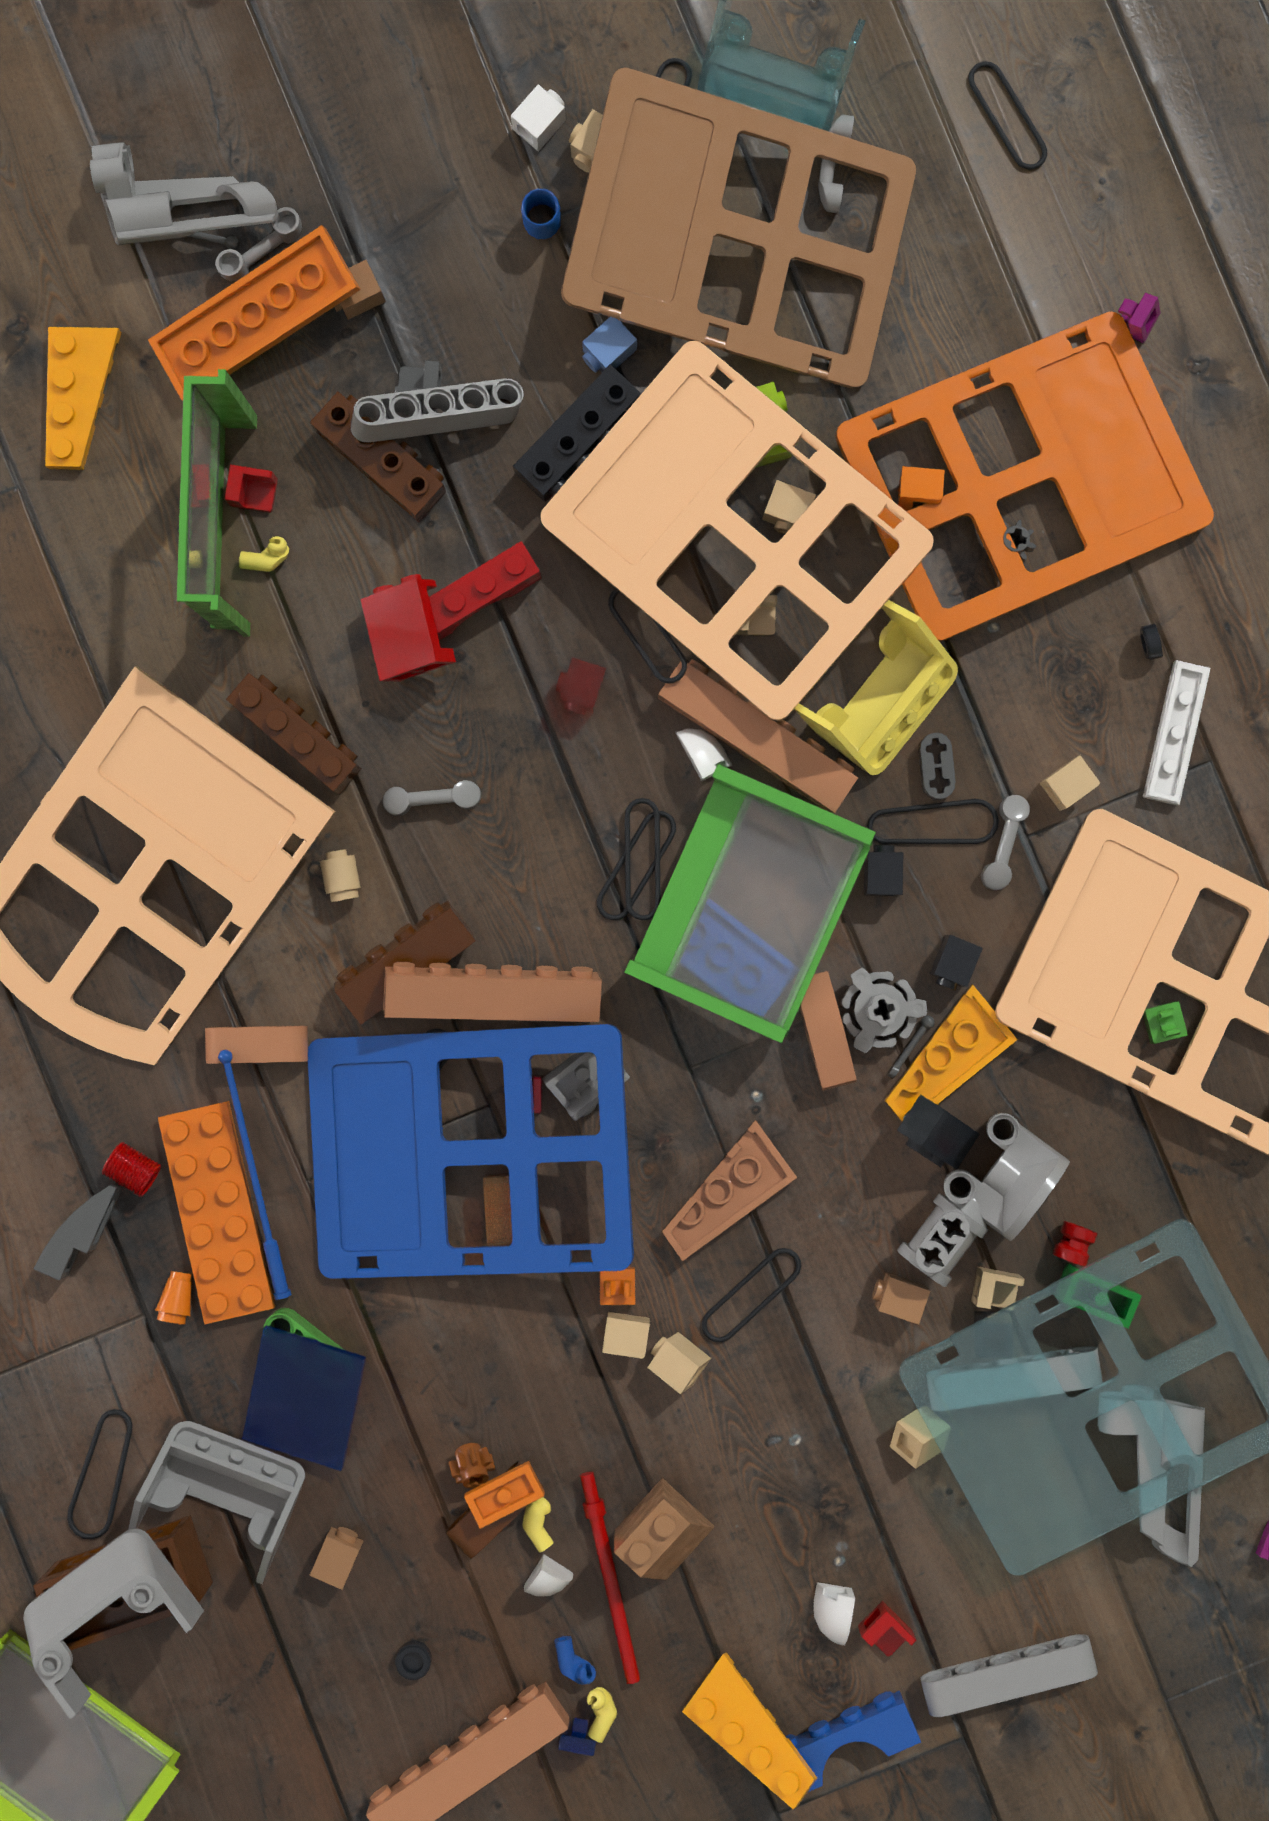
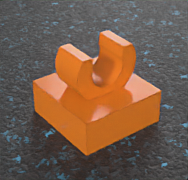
(617, 1287)

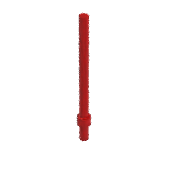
(595, 1510)

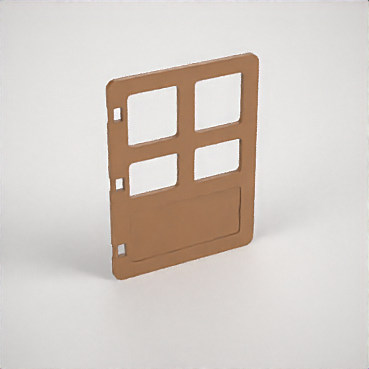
(659, 204)

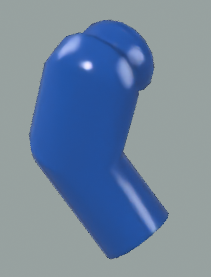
(572, 1665)

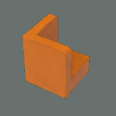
(920, 486)

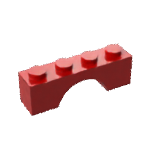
(488, 583)

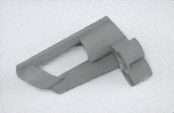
(143, 208)
(1152, 1462)

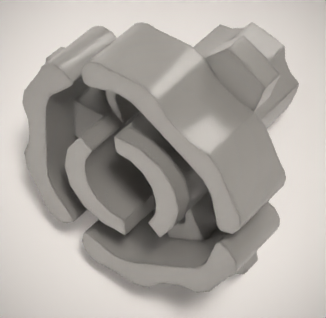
(897, 1009)

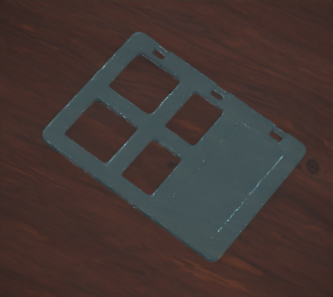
(1024, 1441)

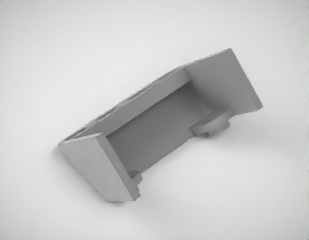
(226, 1475)
(125, 1568)

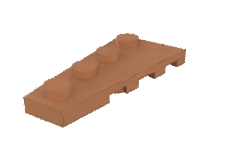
(737, 1186)

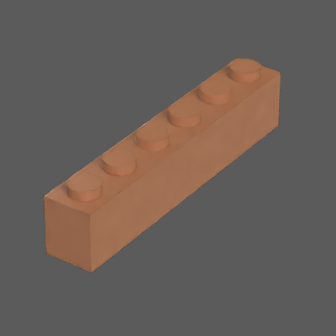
(758, 737)
(491, 993)
(474, 1760)

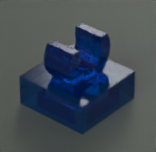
(576, 1742)

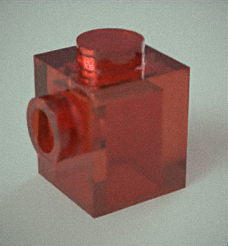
(580, 686)

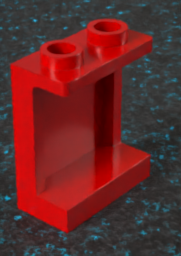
(404, 630)

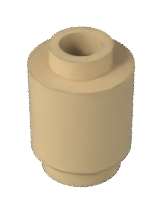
(340, 875)

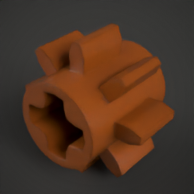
(471, 1465)

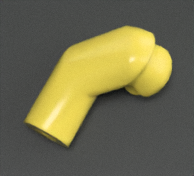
(268, 559)
(534, 1521)
(605, 1713)

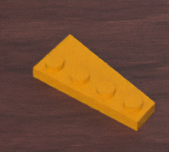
(75, 385)
(954, 1053)
(748, 1732)

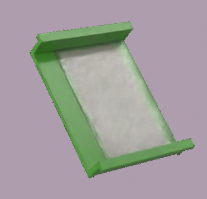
(208, 409)
(752, 904)

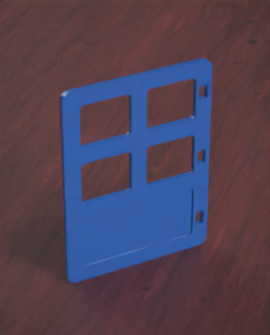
(386, 1154)

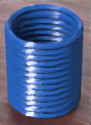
(535, 198)

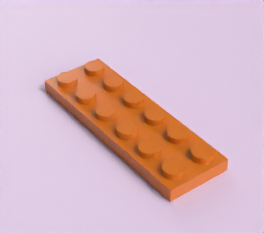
(256, 311)
(216, 1212)

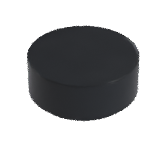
(1151, 642)
(413, 1660)

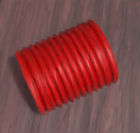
(131, 1169)

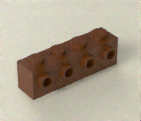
(383, 462)
(294, 734)
(431, 940)

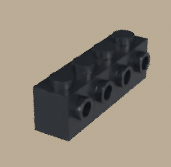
(575, 434)

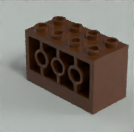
(182, 1550)

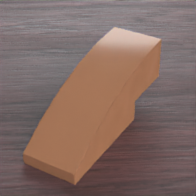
(826, 1034)

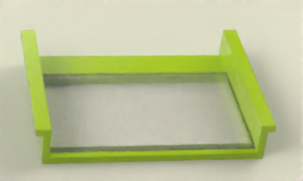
(75, 1767)

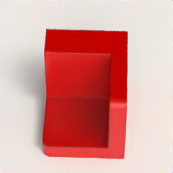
(251, 488)
(885, 1630)

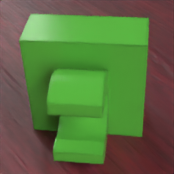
(1164, 1022)

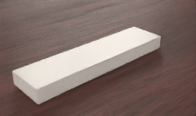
(1176, 732)

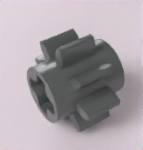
(1022, 539)

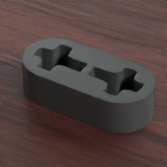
(945, 766)

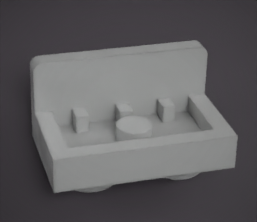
(576, 1084)

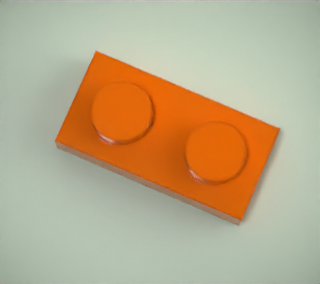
(504, 1494)

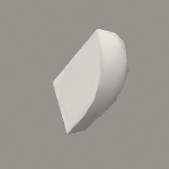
(703, 751)
(547, 1578)
(834, 1611)

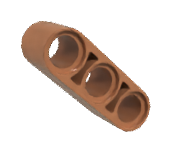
(258, 1044)

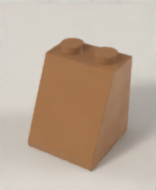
(660, 1533)

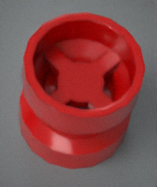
(1075, 1243)

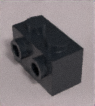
(937, 1133)

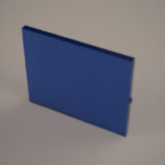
(303, 1397)

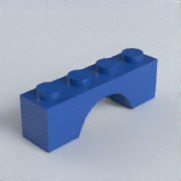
(881, 1723)

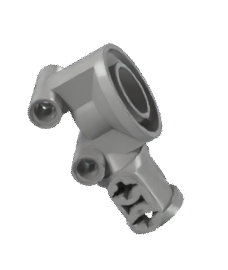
(1003, 1200)

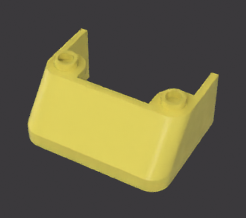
(892, 698)

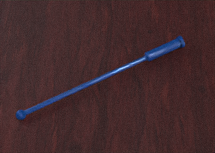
(270, 1245)

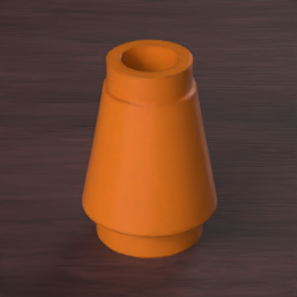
(175, 1299)

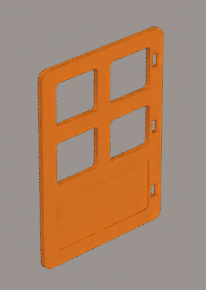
(1098, 440)

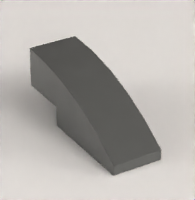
(78, 1233)

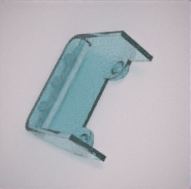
(771, 81)

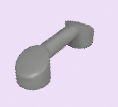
(830, 192)
(287, 229)
(399, 801)
(998, 874)

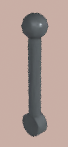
(231, 242)
(926, 1023)

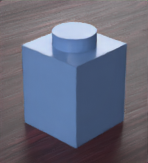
(608, 345)

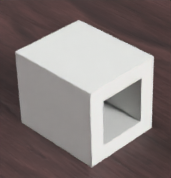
(539, 117)

